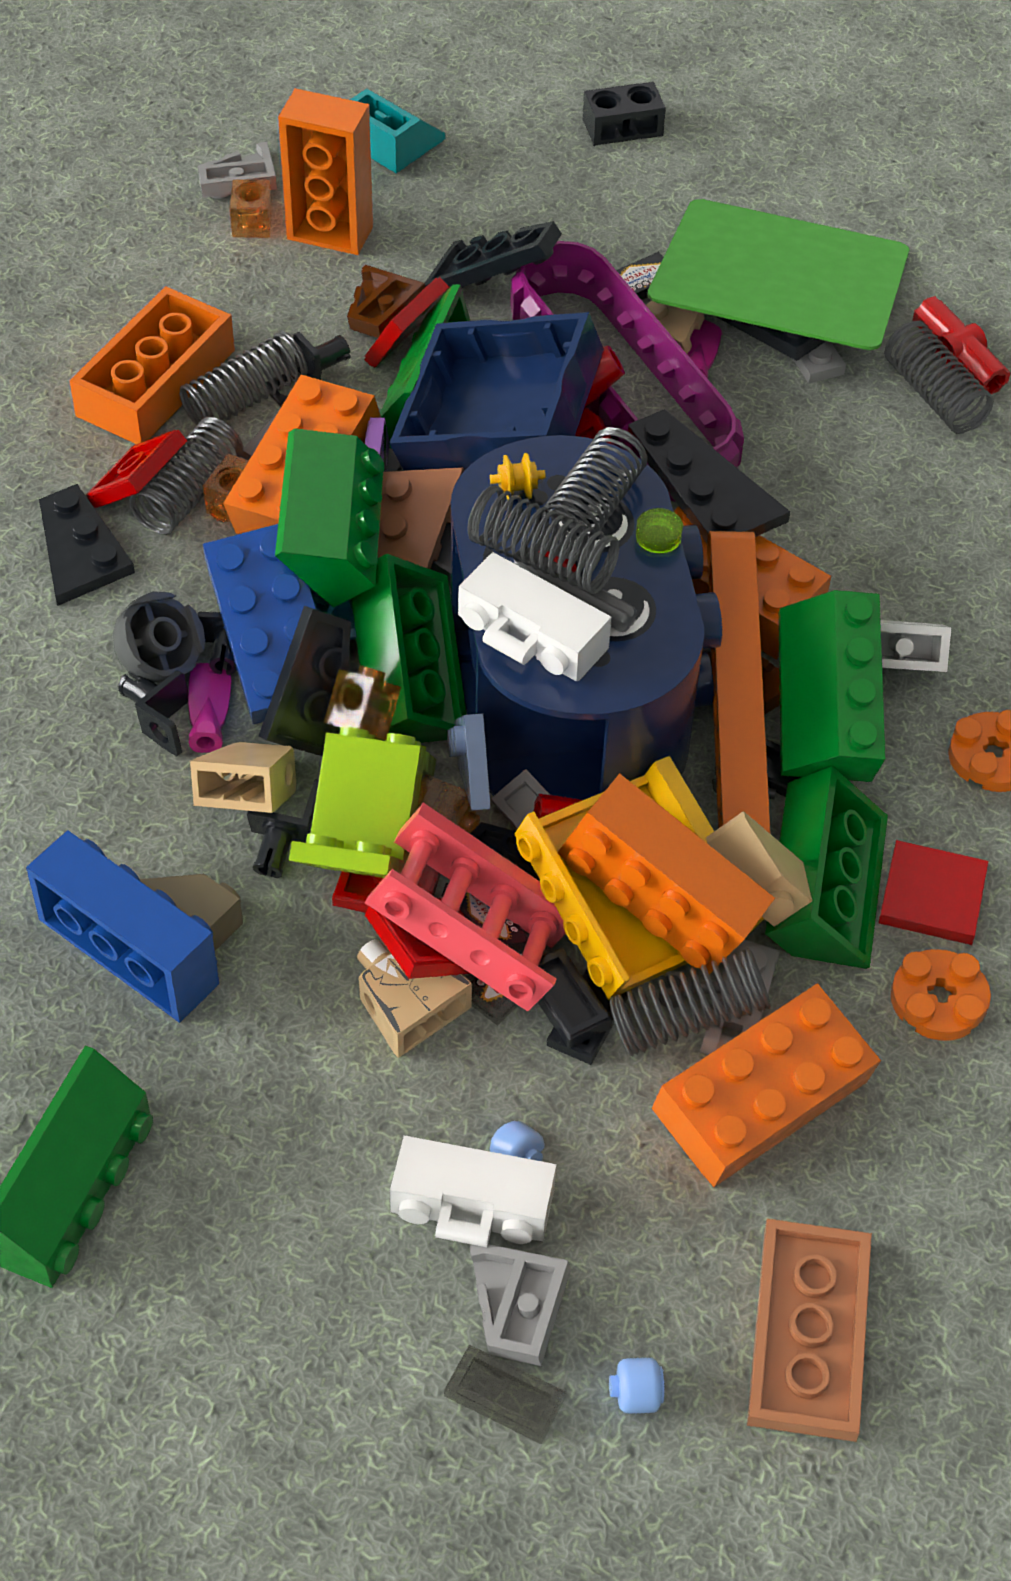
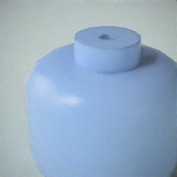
(518, 1140)
(638, 1385)

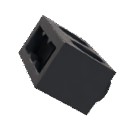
(623, 113)

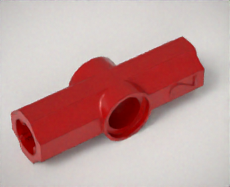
(965, 342)

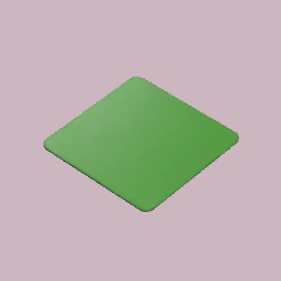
(781, 274)

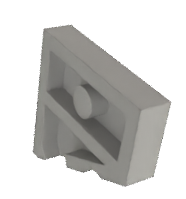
(218, 175)
(518, 1300)

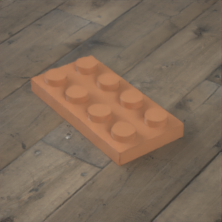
(810, 1330)

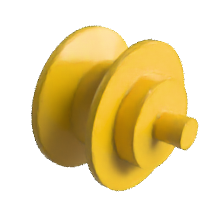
(518, 476)

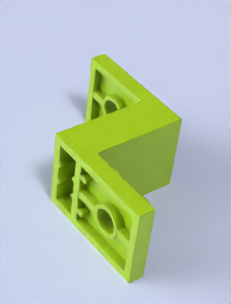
(363, 802)

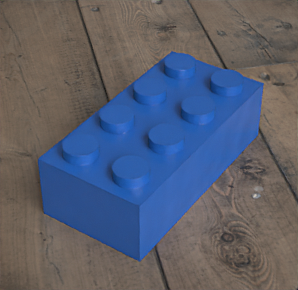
(258, 608)
(124, 924)

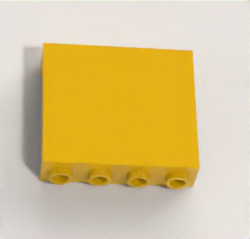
(611, 939)

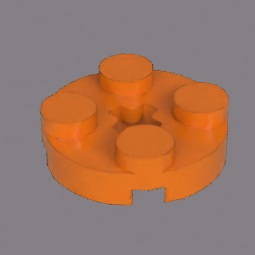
(967, 748)
(945, 969)

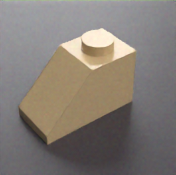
(766, 863)

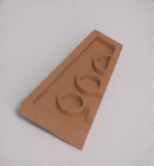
(416, 513)

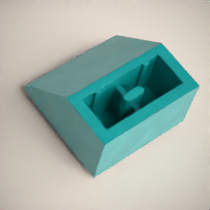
(397, 134)

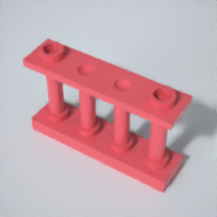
(491, 879)

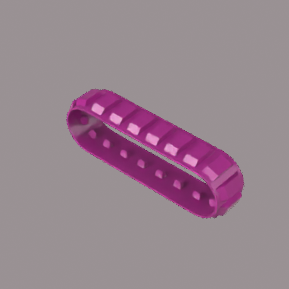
(587, 273)

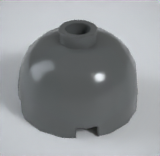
(158, 636)

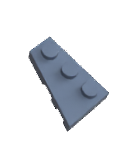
(468, 744)

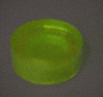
(659, 530)

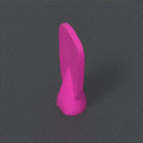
(705, 345)
(207, 707)

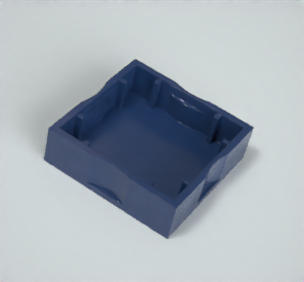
(496, 386)

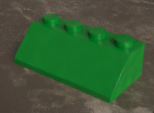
(448, 309)
(330, 513)
(410, 635)
(831, 685)
(842, 848)
(69, 1167)

